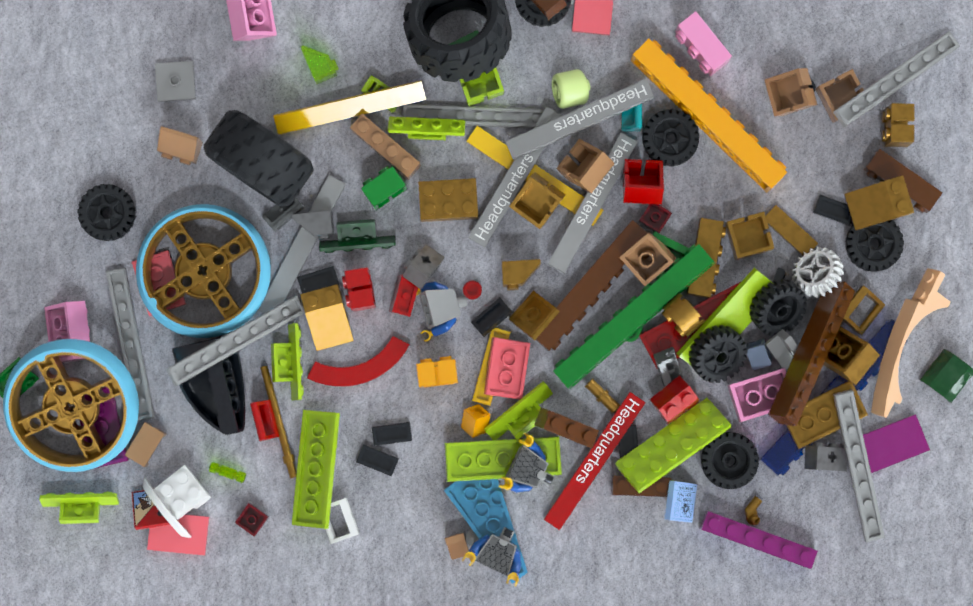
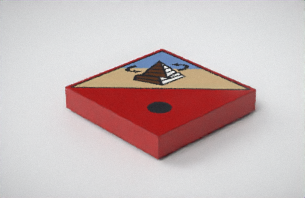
(145, 512)

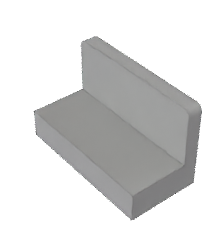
(782, 348)

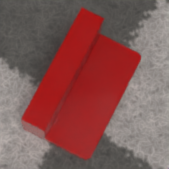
(403, 297)

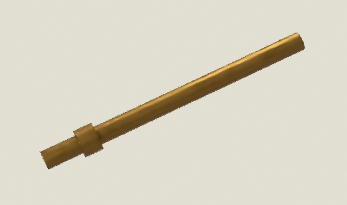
(288, 458)

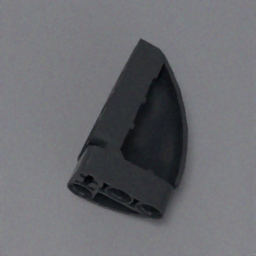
(217, 391)

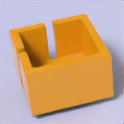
(437, 373)

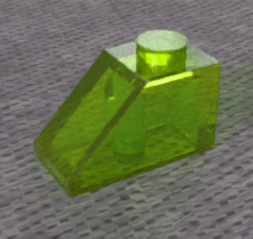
(319, 64)

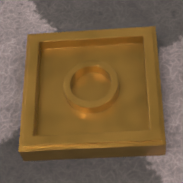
(534, 315)

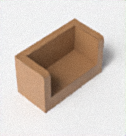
(145, 444)

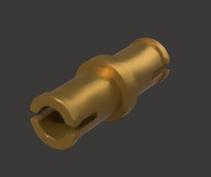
(602, 395)

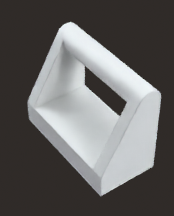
(350, 520)

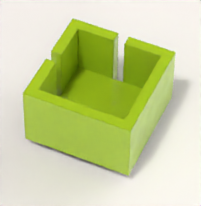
(486, 85)

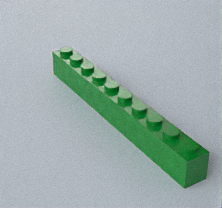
(634, 316)

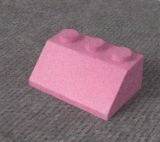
(251, 19)
(67, 321)

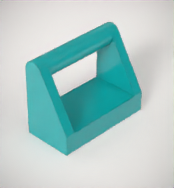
(632, 119)

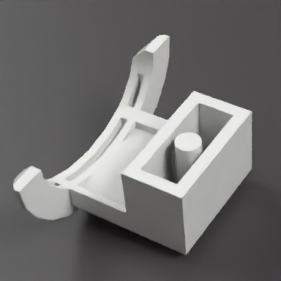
(177, 497)

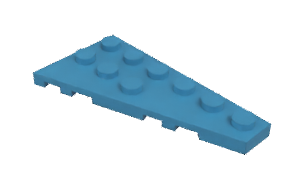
(484, 509)

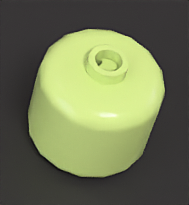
(570, 88)

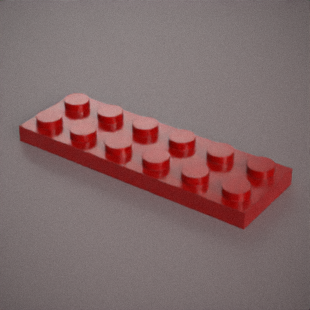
(666, 336)

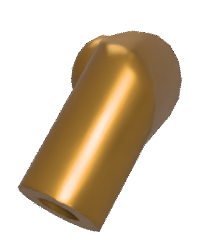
(751, 512)

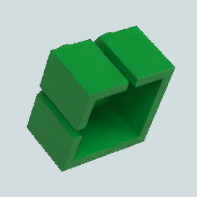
(383, 186)

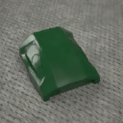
(947, 375)

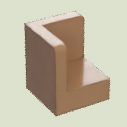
(457, 545)

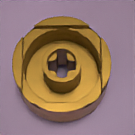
(683, 315)

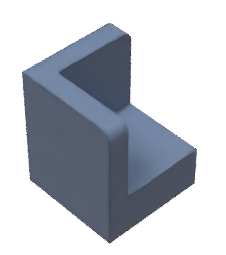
(759, 354)

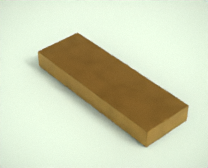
(790, 230)

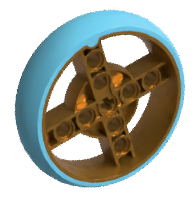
(248, 240)
(23, 427)

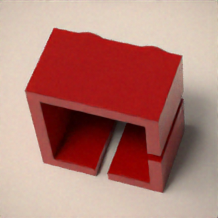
(646, 188)
(359, 289)

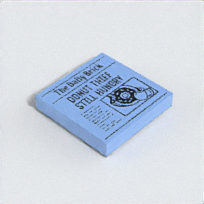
(680, 501)

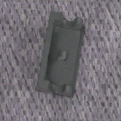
(279, 216)
(667, 366)

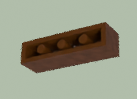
(921, 193)

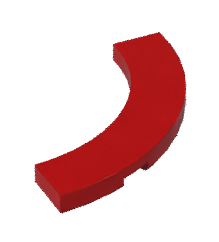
(363, 372)

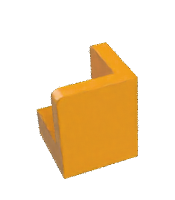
(475, 420)

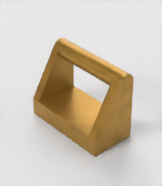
(857, 298)

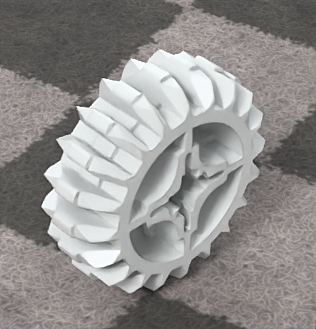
(812, 267)

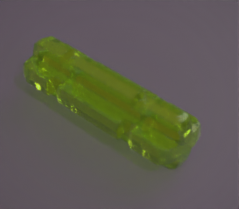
(227, 472)

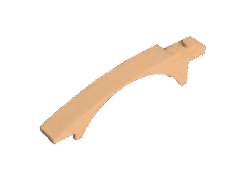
(924, 301)

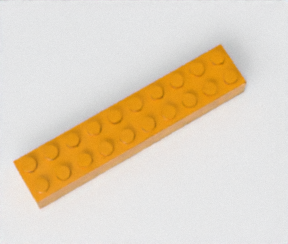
(708, 115)

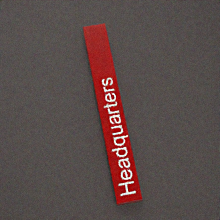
(594, 460)

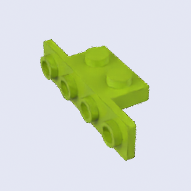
(426, 127)
(286, 362)
(521, 416)
(79, 507)

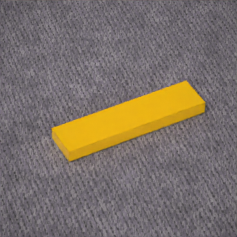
(479, 395)

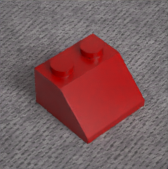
(674, 400)

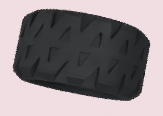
(460, 60)
(258, 157)

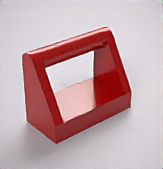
(264, 420)

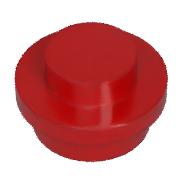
(472, 290)

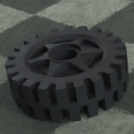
(533, 15)
(678, 124)
(92, 208)
(871, 258)
(778, 307)
(718, 354)
(745, 461)

